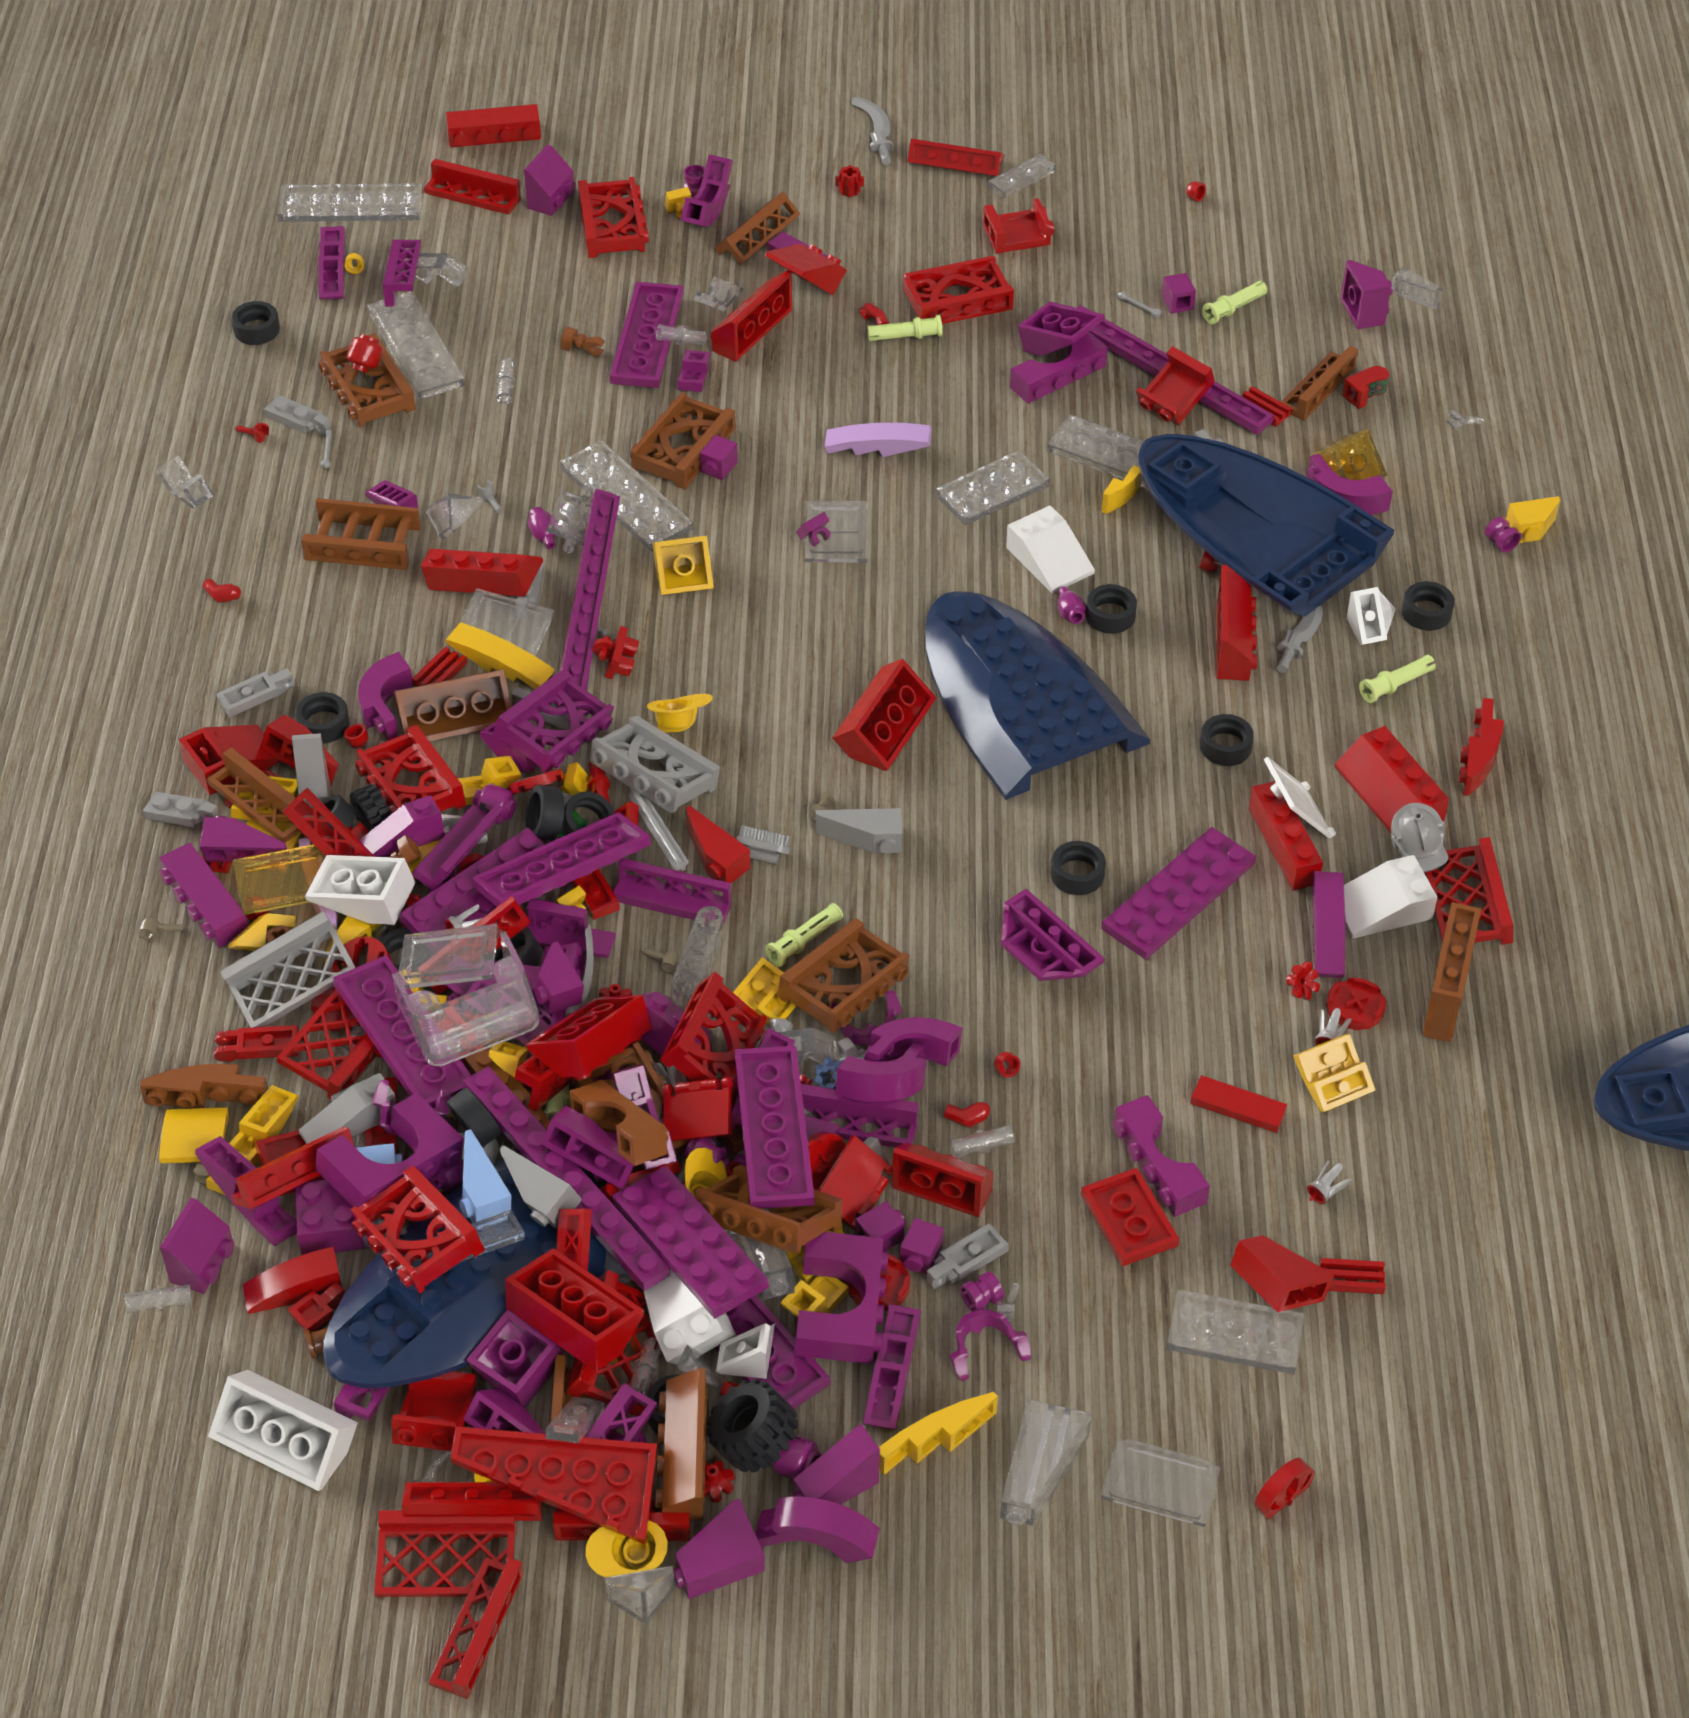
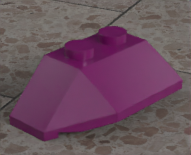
(1044, 941)
(664, 1018)

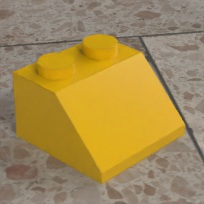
(683, 565)

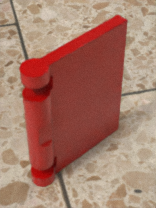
(698, 1109)
(856, 1179)

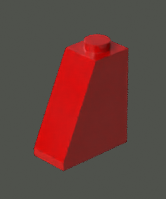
(1280, 1274)

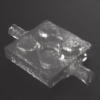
(571, 517)

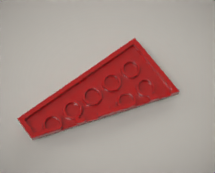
(590, 1479)

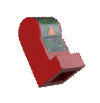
(1365, 385)

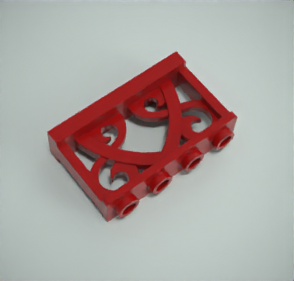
(608, 239)
(978, 301)
(410, 747)
(720, 1002)
(448, 1248)

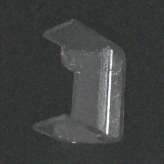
(473, 1020)

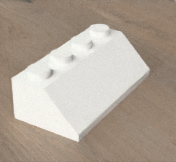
(281, 1429)

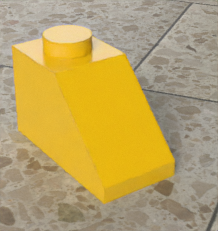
(1533, 517)

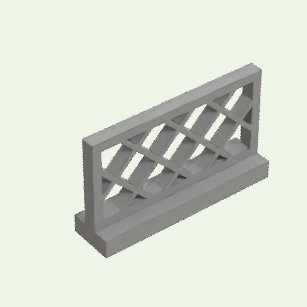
(281, 955)

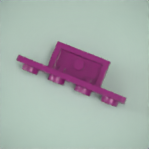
(566, 925)

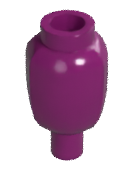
(538, 525)
(1071, 606)
(449, 1177)

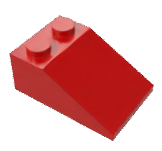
(810, 265)

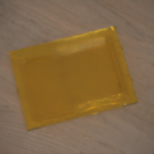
(276, 878)

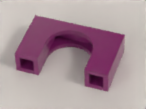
(419, 1125)
(853, 1333)

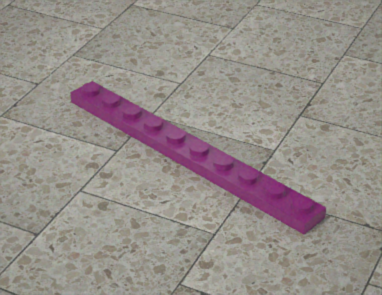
(1153, 360)
(590, 586)
(606, 1221)

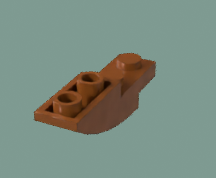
(193, 1085)

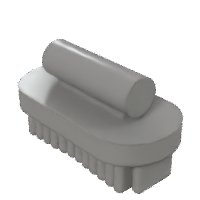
(764, 843)

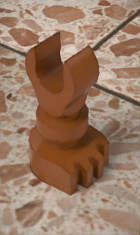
(571, 337)
(407, 849)

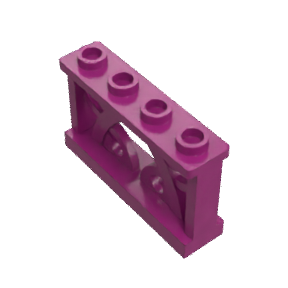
(560, 690)

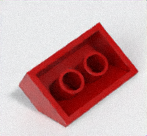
(941, 1178)

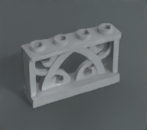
(649, 742)

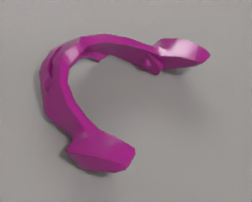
(863, 1036)
(380, 1101)
(975, 1322)

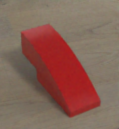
(291, 1281)

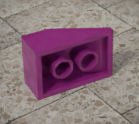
(1056, 327)

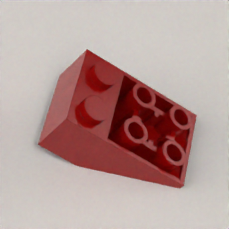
(204, 751)

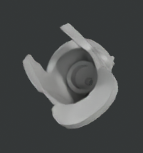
(1420, 833)

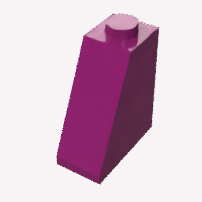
(842, 1470)
(719, 1553)

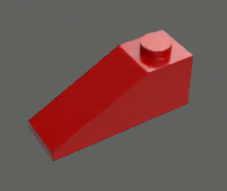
(278, 743)
(720, 853)

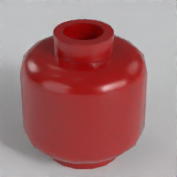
(364, 353)

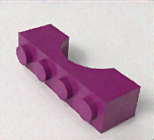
(1036, 379)
(1178, 1184)

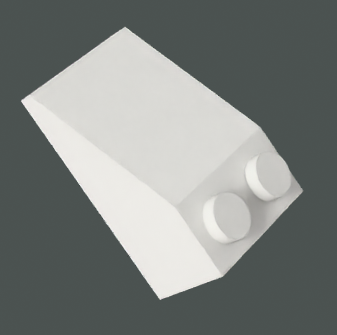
(1048, 549)
(363, 887)
(1388, 898)
(682, 1320)

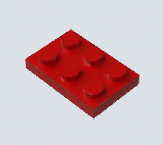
(1129, 1216)

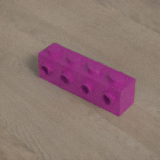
(203, 895)

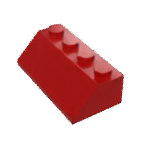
(753, 318)
(481, 570)
(1235, 627)
(885, 716)
(1388, 776)
(592, 1035)
(573, 1308)

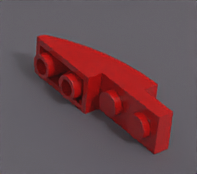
(1481, 748)

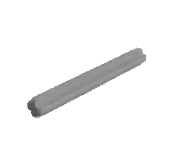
(659, 831)

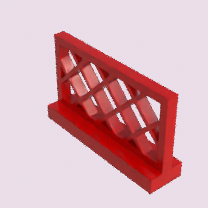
(1490, 884)
(350, 1066)
(584, 1378)
(395, 1524)

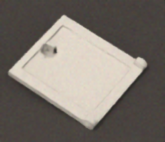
(1297, 797)

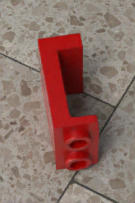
(1018, 229)
(1176, 387)
(434, 1411)

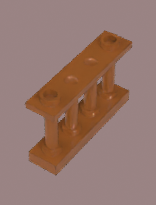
(360, 551)

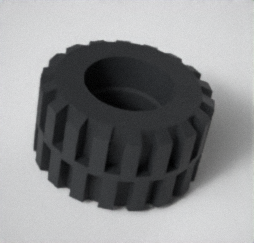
(751, 1425)

